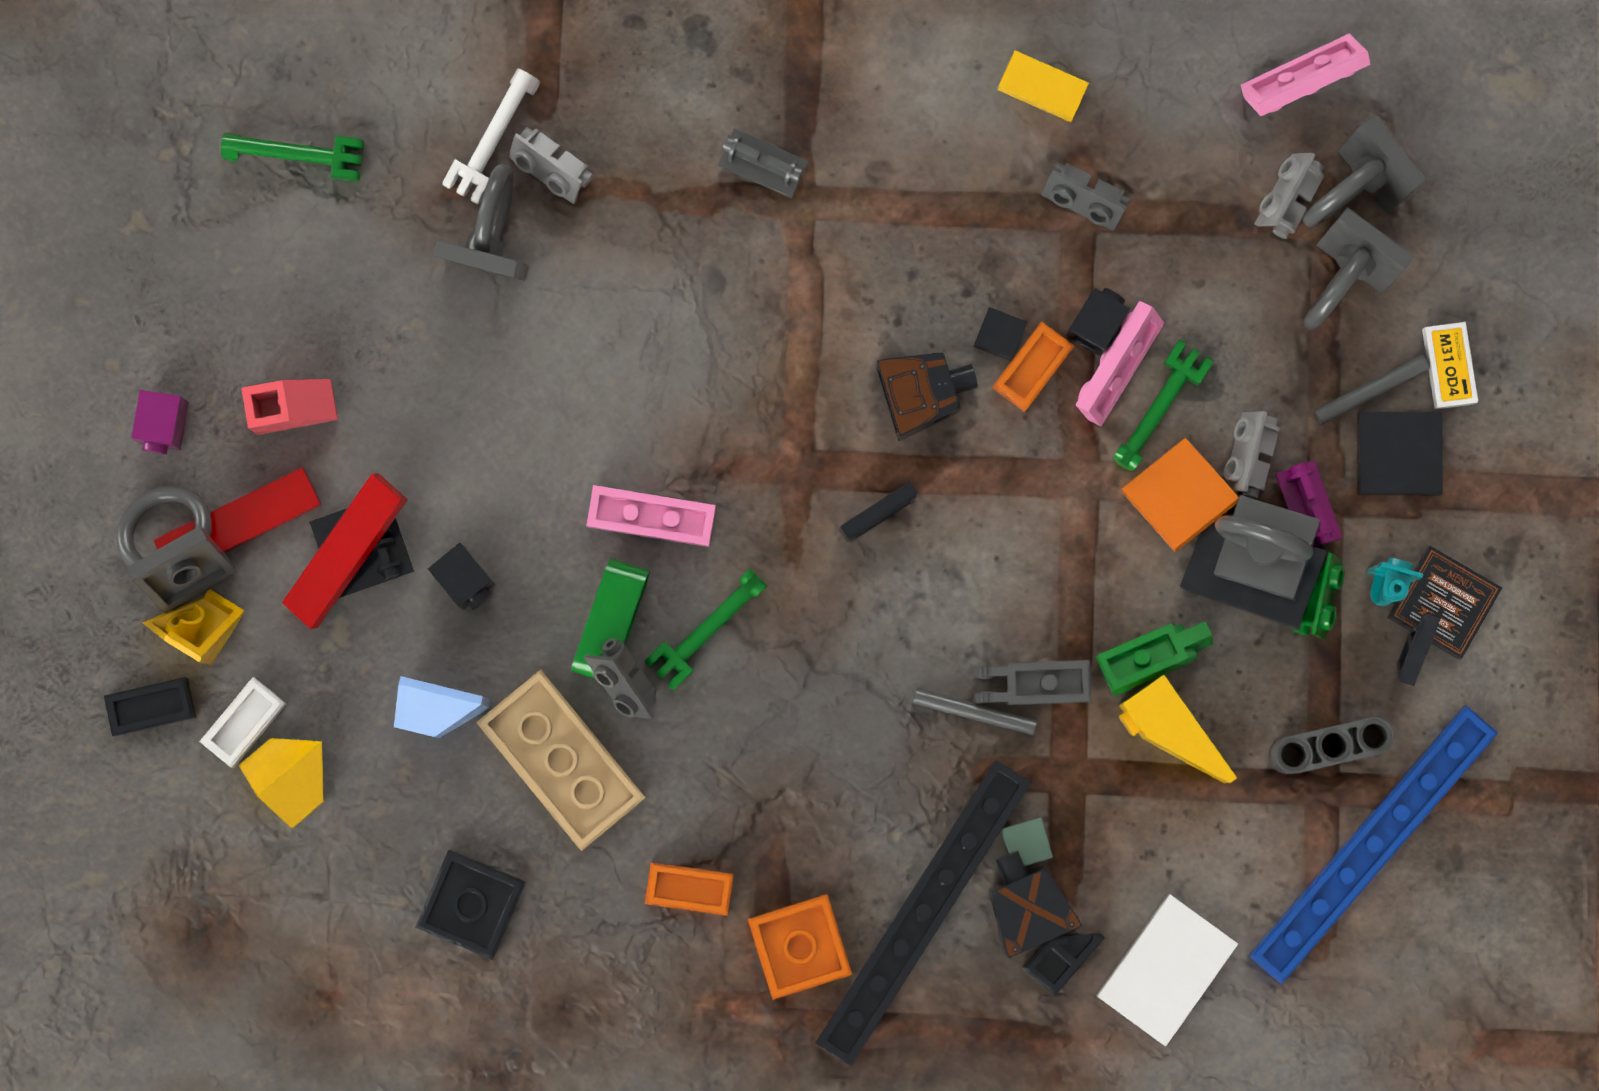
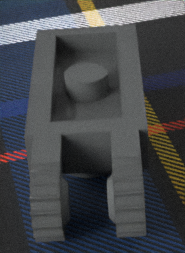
(1038, 683)

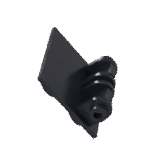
(385, 562)

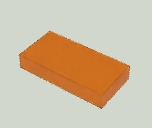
(1033, 366)
(689, 888)

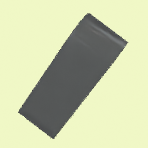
(1351, 745)

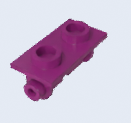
(1306, 495)

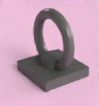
(1376, 167)
(484, 247)
(1362, 255)
(1266, 546)
(180, 567)

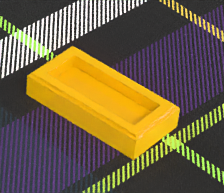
(1042, 86)

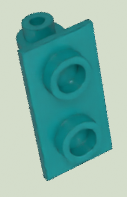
(1391, 581)

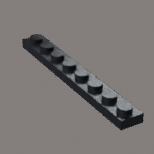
(922, 912)

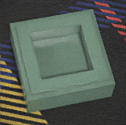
(1029, 840)

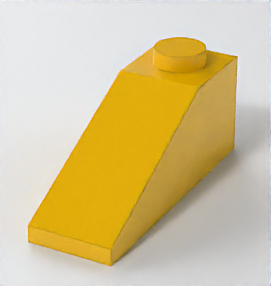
(1168, 724)

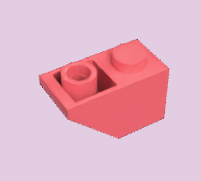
(289, 404)

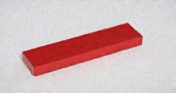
(256, 512)
(344, 550)

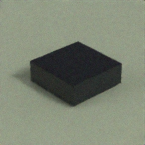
(1000, 334)

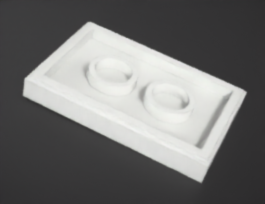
(1167, 969)

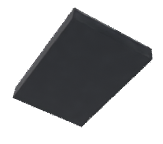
(1201, 580)

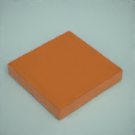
(1180, 495)
(800, 946)

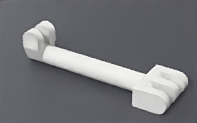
(520, 84)

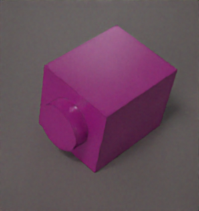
(159, 421)

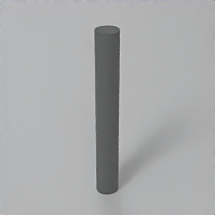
(1371, 389)
(974, 711)

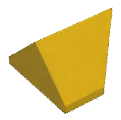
(198, 626)
(287, 777)

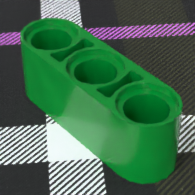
(611, 611)

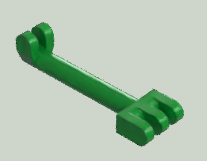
(234, 144)
(1128, 455)
(750, 586)

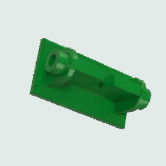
(1320, 613)

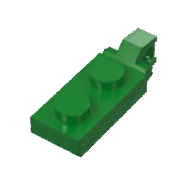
(1152, 655)

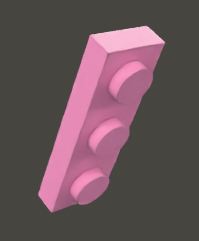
(1305, 74)
(1119, 363)
(651, 516)

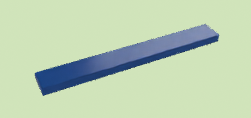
(1372, 844)

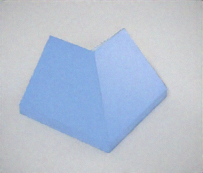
(434, 708)

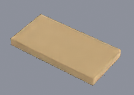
(561, 760)

